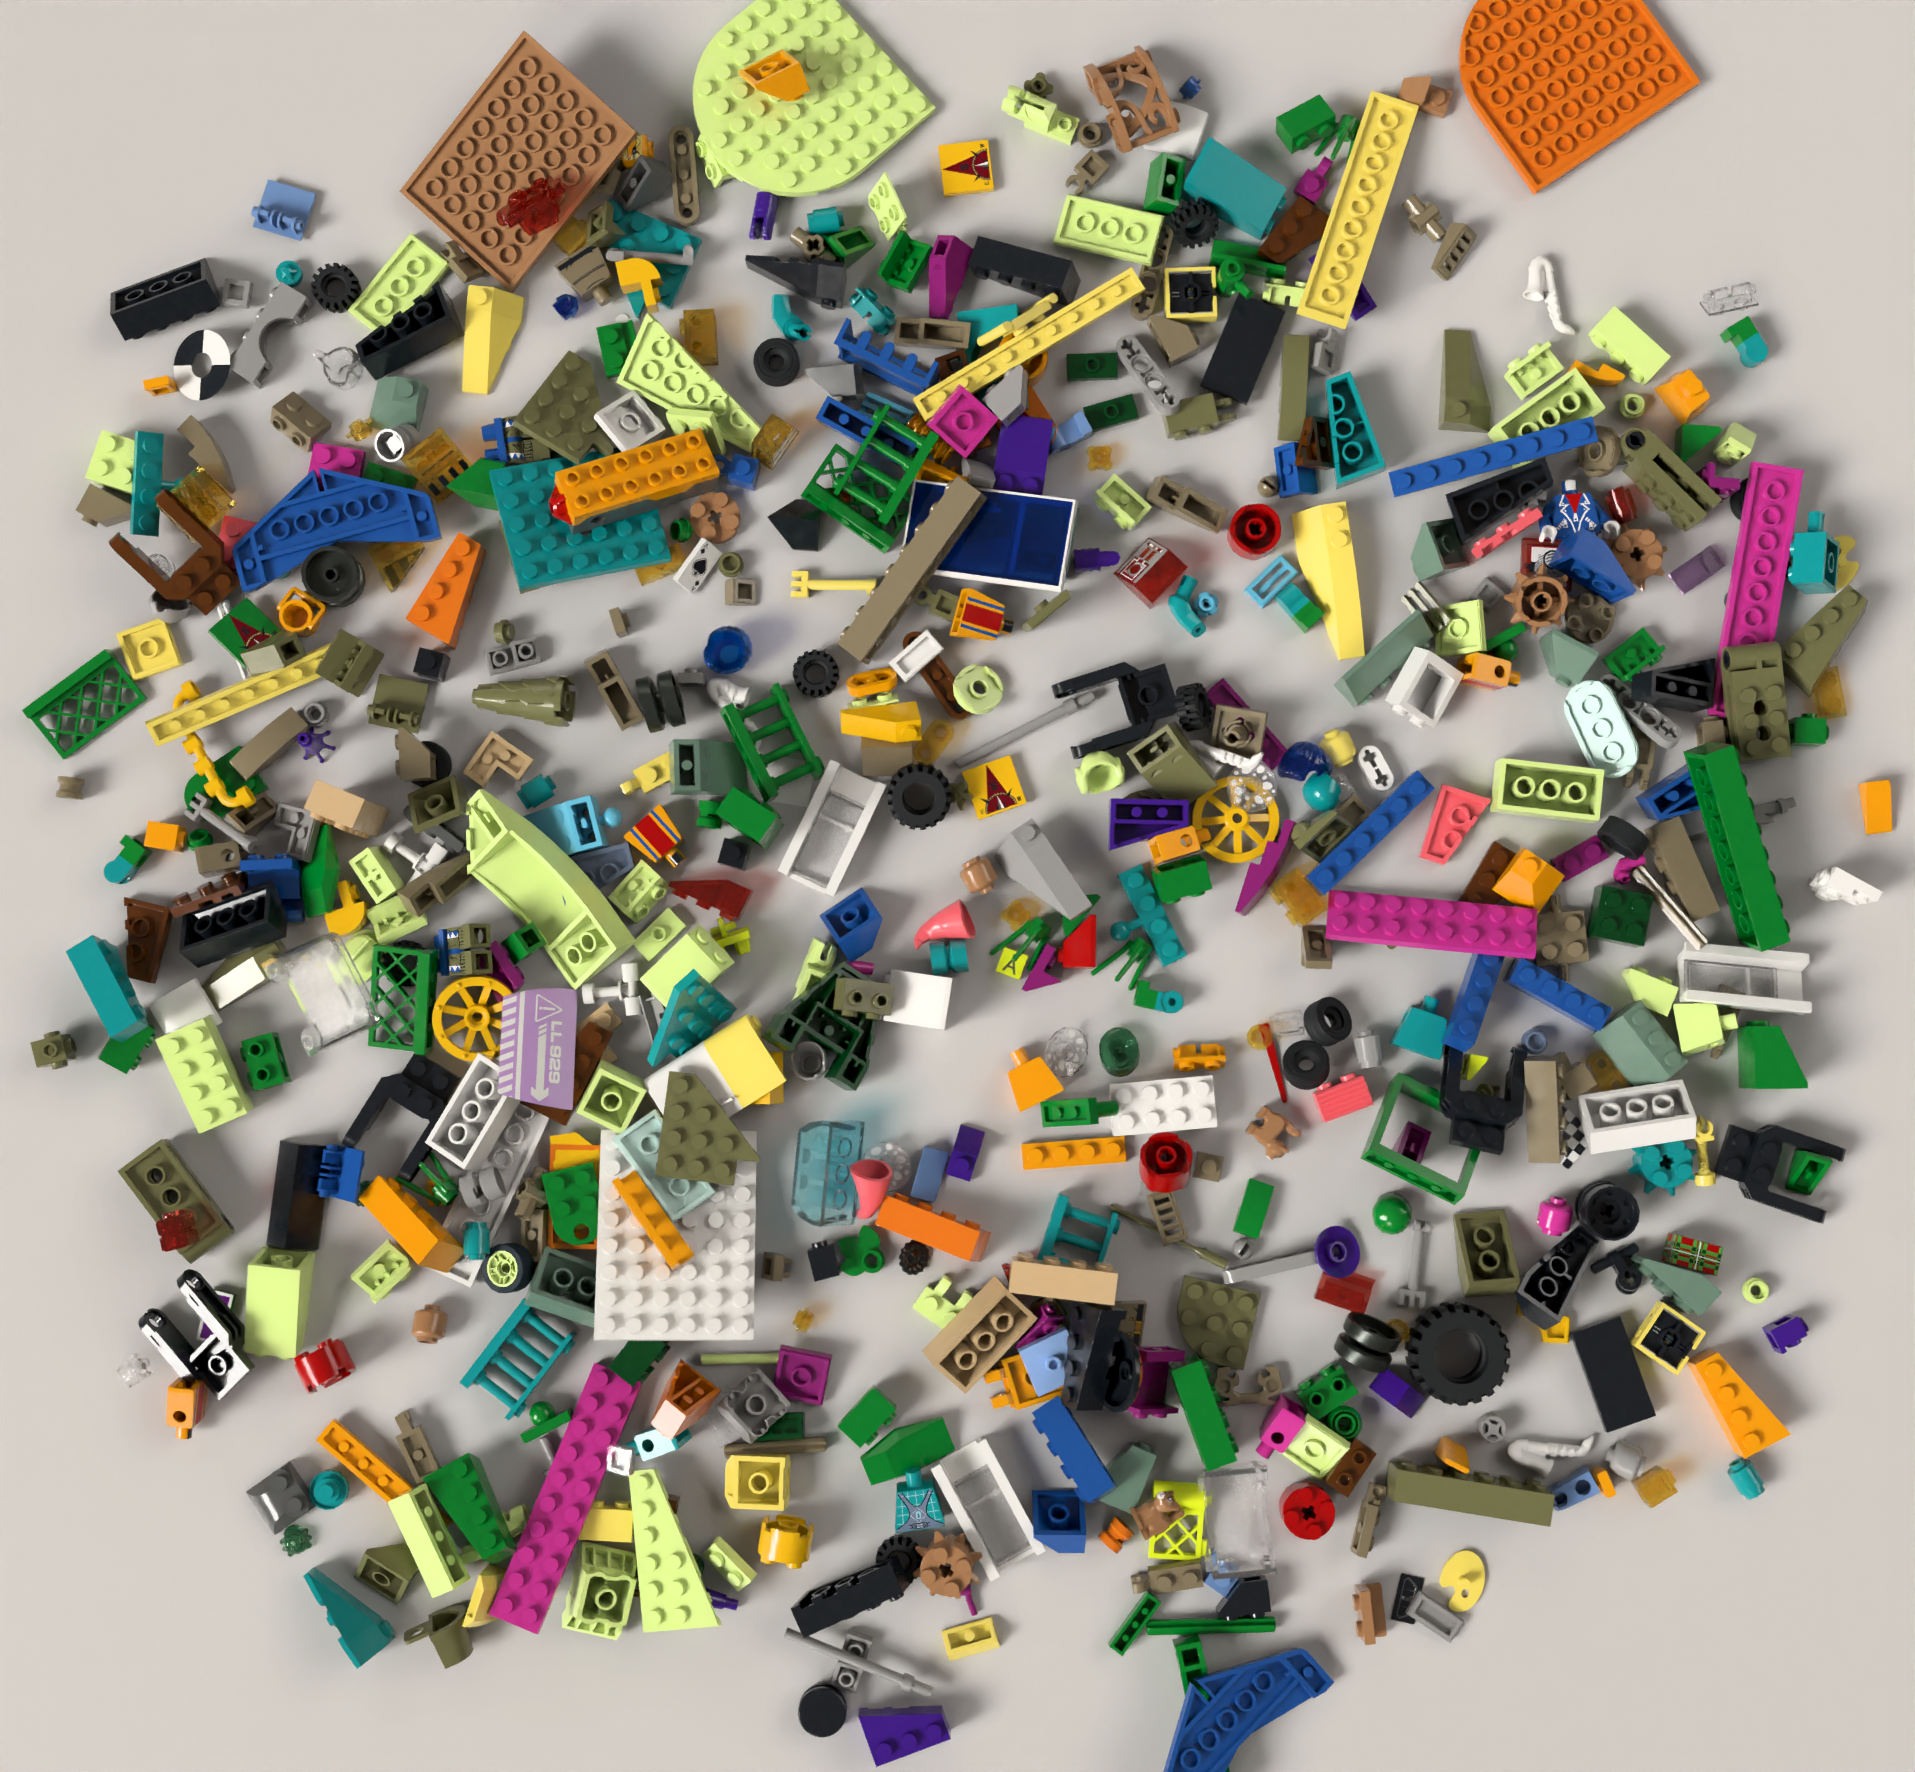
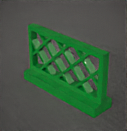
(844, 513)
(72, 684)
(424, 1001)

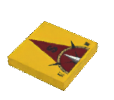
(965, 168)
(994, 787)

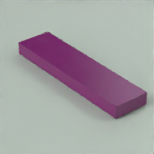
(1272, 747)

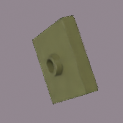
(1045, 609)

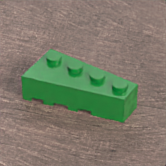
(472, 1505)

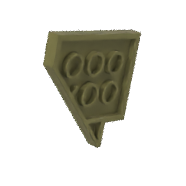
(564, 411)
(698, 1135)

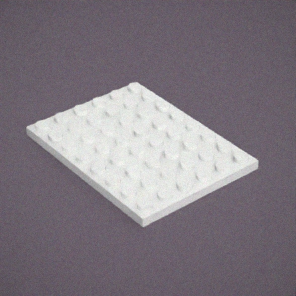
(700, 1300)

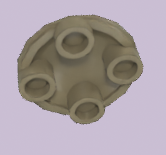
(1589, 618)

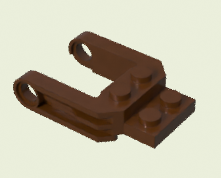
(202, 578)

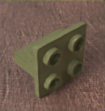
(349, 663)

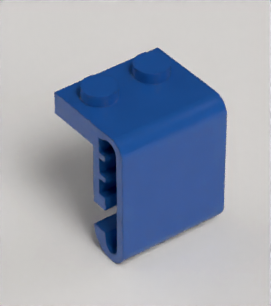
(285, 874)

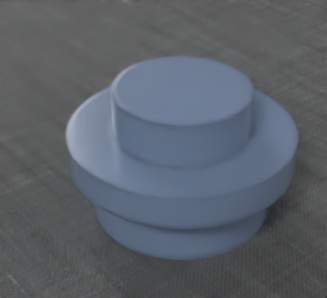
(1534, 1041)

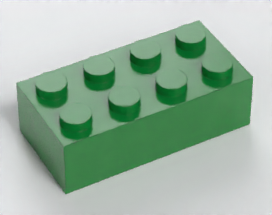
(747, 816)
(1201, 1410)

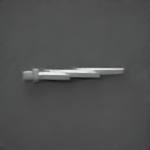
(1781, 805)

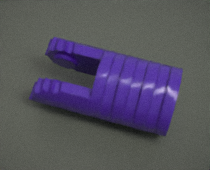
(764, 213)
(1093, 559)

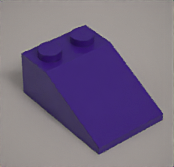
(1023, 455)

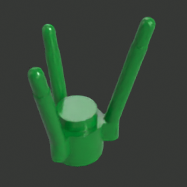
(1345, 131)
(1036, 931)
(1137, 951)
(444, 1191)

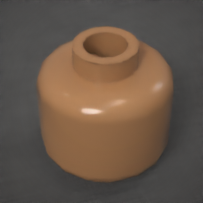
(978, 875)
(429, 1324)

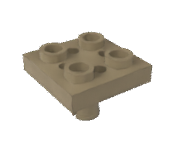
(1229, 739)

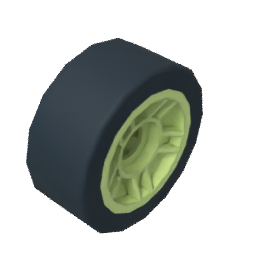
(496, 1268)

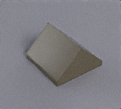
(884, 757)

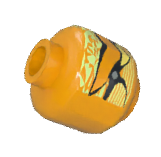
(638, 147)

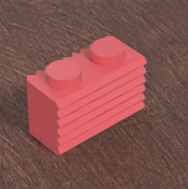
(1342, 1097)

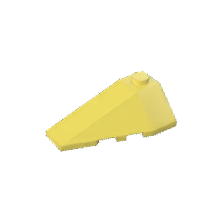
(489, 329)

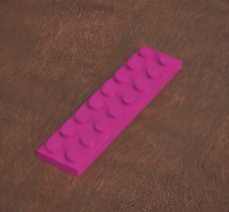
(1431, 924)

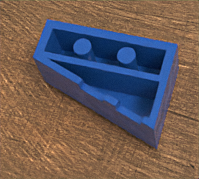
(1669, 796)

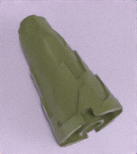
(533, 699)

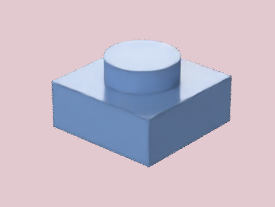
(1222, 1586)

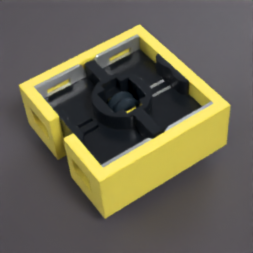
(1190, 294)
(1667, 1337)

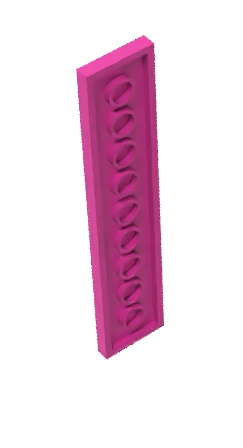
(1759, 562)
(565, 1500)

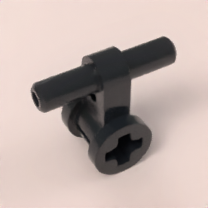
(1616, 1260)

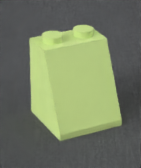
(694, 951)

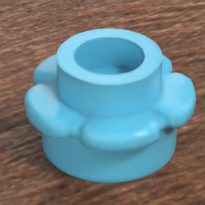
(1199, 602)

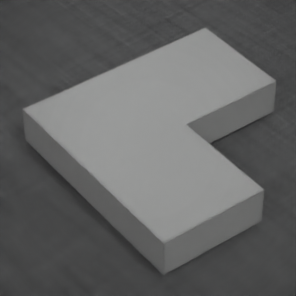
(303, 828)

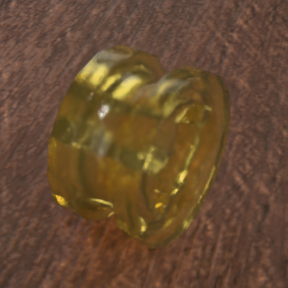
(1405, 1334)

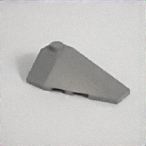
(1035, 865)

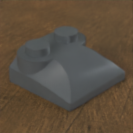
(281, 1498)

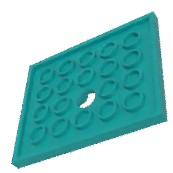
(544, 546)

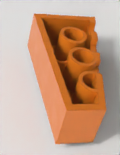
(449, 591)
(933, 1228)

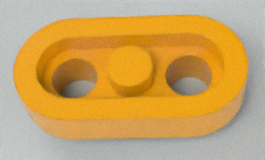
(872, 682)

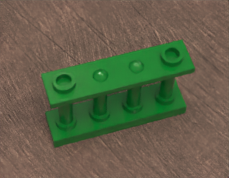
(910, 465)
(757, 762)

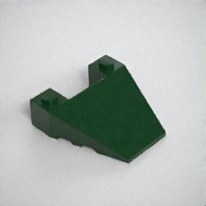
(843, 1035)

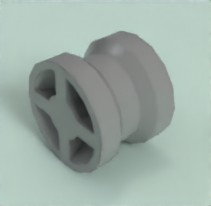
(1495, 1432)

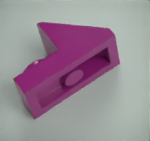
(1038, 977)

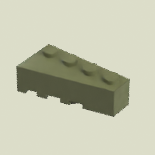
(1820, 639)

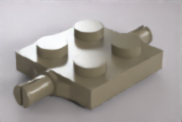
(1561, 938)

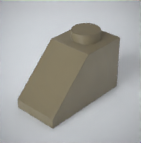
(1173, 339)
(103, 508)

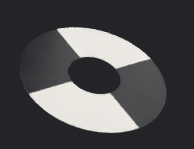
(202, 342)

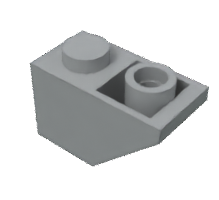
(1009, 396)

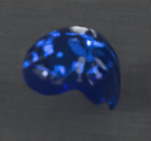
(728, 650)
(1302, 759)

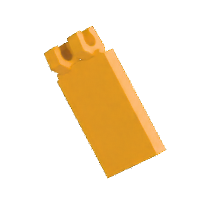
(1017, 1384)

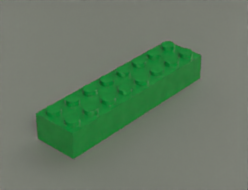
(1737, 845)

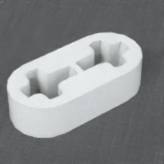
(1380, 765)

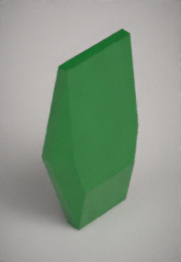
(320, 875)
(906, 1448)

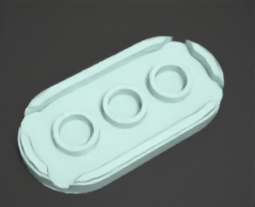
(1601, 728)

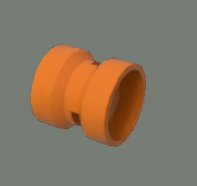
(1116, 1534)

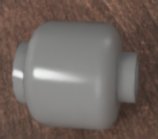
(1626, 1460)

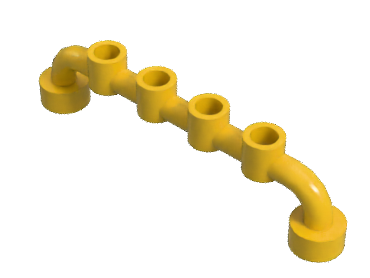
(205, 765)

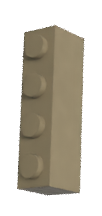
(1681, 869)
(1544, 1109)

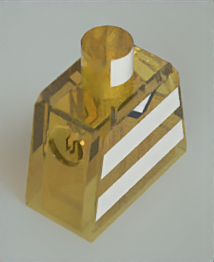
(773, 440)

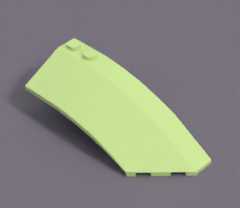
(531, 877)

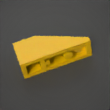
(883, 722)

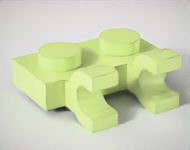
(936, 1306)

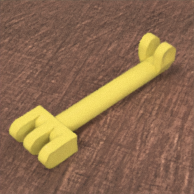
(807, 584)

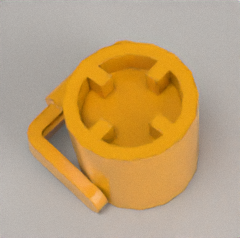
(298, 614)

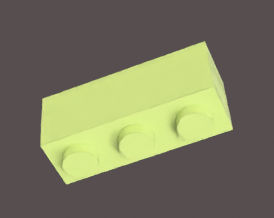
(1628, 346)

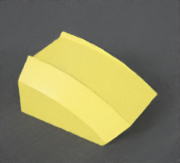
(758, 1481)
(484, 1596)

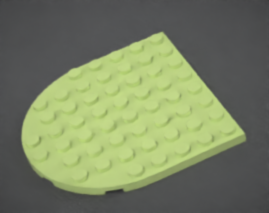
(830, 135)

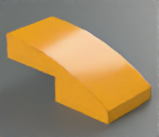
(1603, 376)

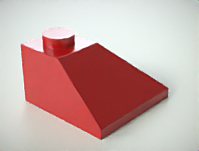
(1080, 946)

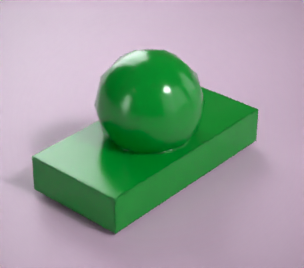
(1502, 644)
(545, 1420)

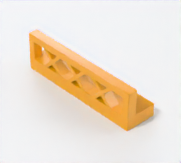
(653, 1220)

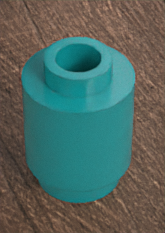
(825, 221)
(536, 791)
(476, 1240)
(1746, 1478)

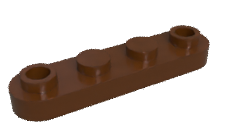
(939, 680)

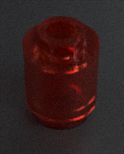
(1621, 505)

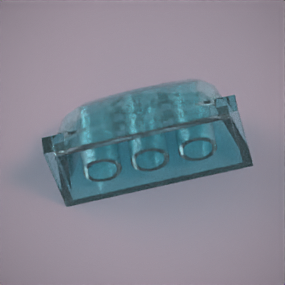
(822, 1176)

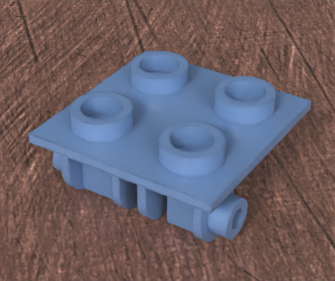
(283, 210)

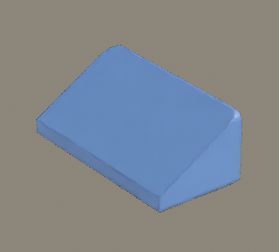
(929, 1174)

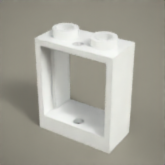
(1408, 679)

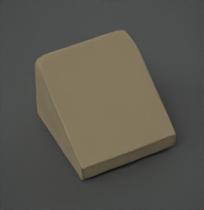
(740, 592)

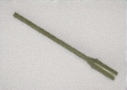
(1201, 1252)

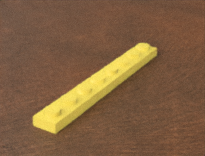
(234, 698)

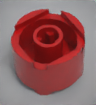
(1245, 520)
(1165, 1163)
(324, 1366)
(1312, 1524)

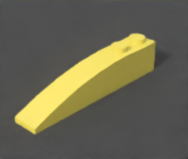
(1330, 570)

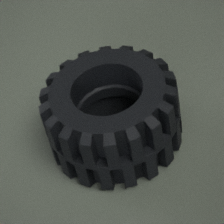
(913, 817)

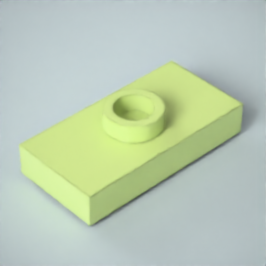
(659, 934)

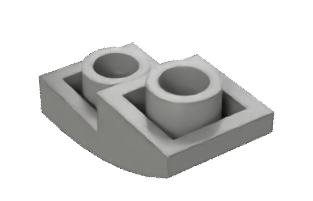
(978, 472)
(512, 656)
(846, 1675)

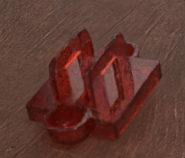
(533, 207)

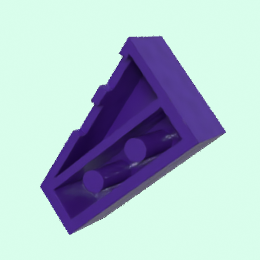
(1143, 819)
(903, 1731)

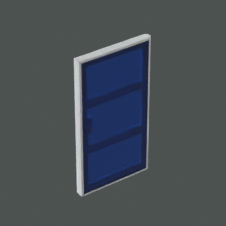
(1008, 542)

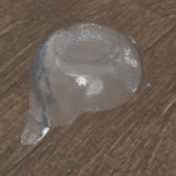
(341, 367)

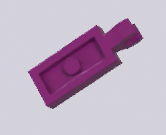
(1580, 858)

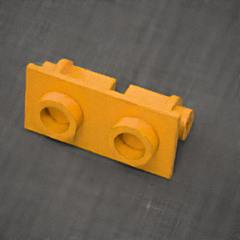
(1211, 1057)

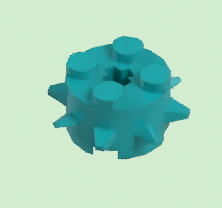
(1673, 1173)

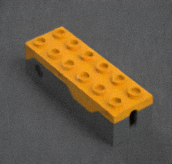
(634, 481)

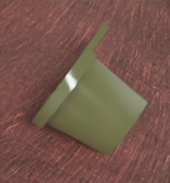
(446, 1633)

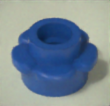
(1190, 88)

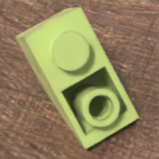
(1734, 444)
(1655, 993)

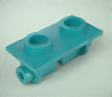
(866, 303)

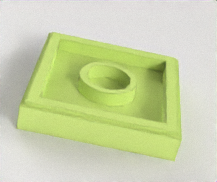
(1464, 633)
(1316, 1448)

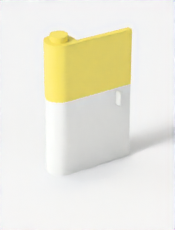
(729, 1064)

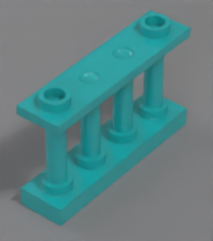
(1055, 1233)
(493, 1355)

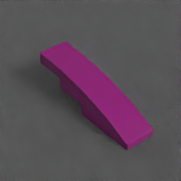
(1261, 876)

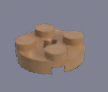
(718, 503)

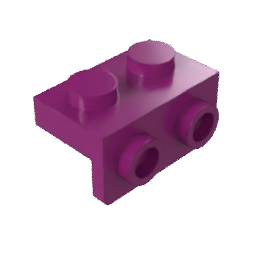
(1721, 486)
(503, 970)

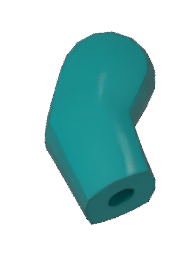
(787, 322)
(1181, 607)

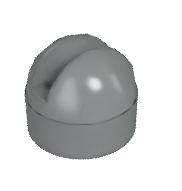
(1239, 1245)

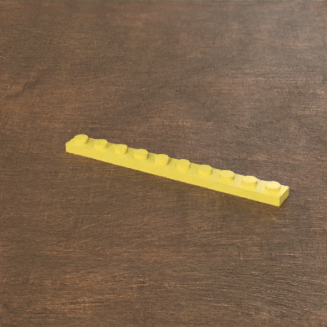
(1033, 341)

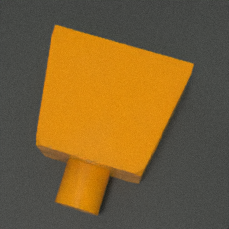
(1684, 396)
(1031, 1080)

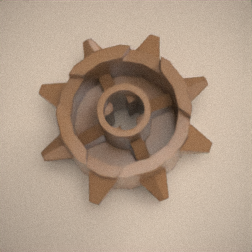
(1645, 548)
(1546, 610)
(941, 1578)

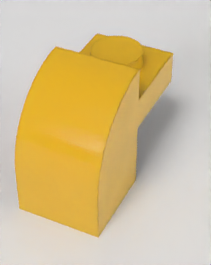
(639, 275)
(352, 916)

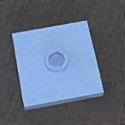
(1046, 1361)

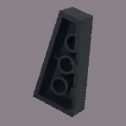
(1025, 269)
(411, 334)
(1495, 498)
(1090, 1354)
(850, 1596)

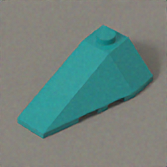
(360, 1627)

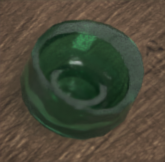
(1119, 1052)

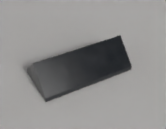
(296, 1203)

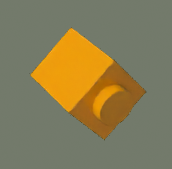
(165, 836)

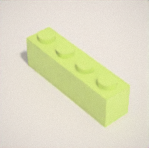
(429, 1540)

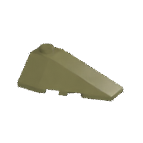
(1462, 391)
(240, 975)

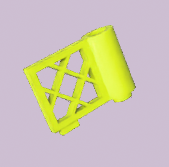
(1192, 1503)

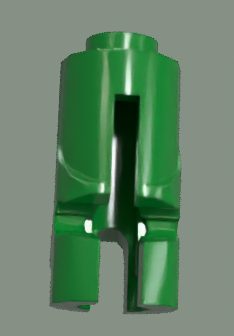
(1230, 279)

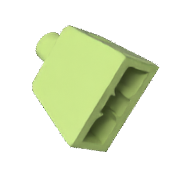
(1701, 1026)

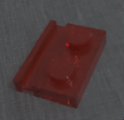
(1347, 1292)

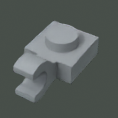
(1324, 354)

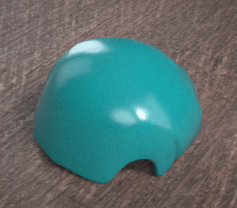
(1321, 792)

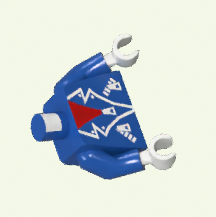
(1572, 512)

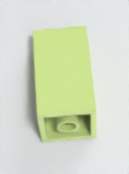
(278, 1301)

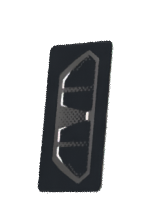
(1406, 1591)

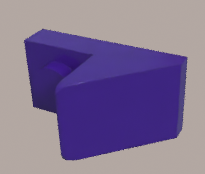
(965, 1152)

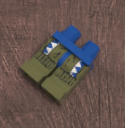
(513, 444)
(456, 951)

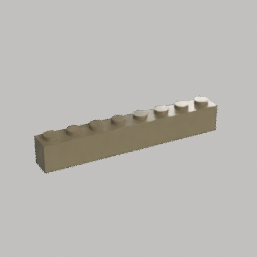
(912, 570)

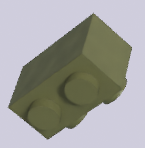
(863, 997)

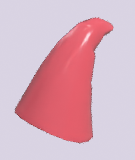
(948, 923)
(871, 1182)

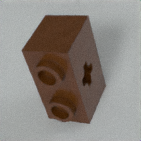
(1350, 1467)

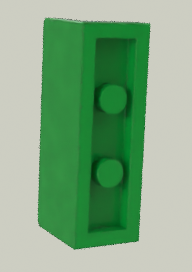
(1248, 255)

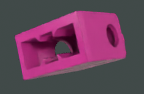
(1285, 1419)

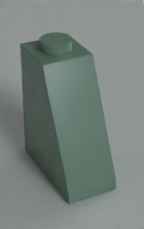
(1130, 1472)

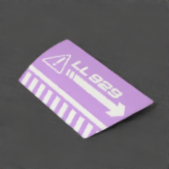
(539, 1046)

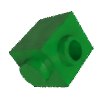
(1808, 730)
(523, 943)

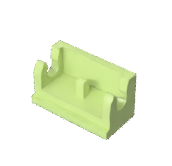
(377, 874)

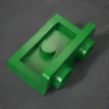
(904, 262)
(1633, 655)

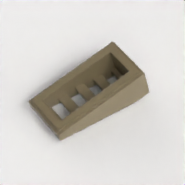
(1455, 243)
(1151, 1198)

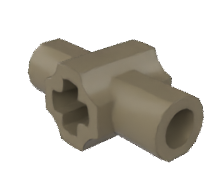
(1424, 218)
(805, 241)
(531, 1194)

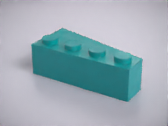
(108, 987)

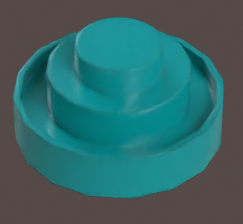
(329, 1489)

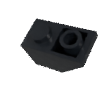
(1246, 1597)

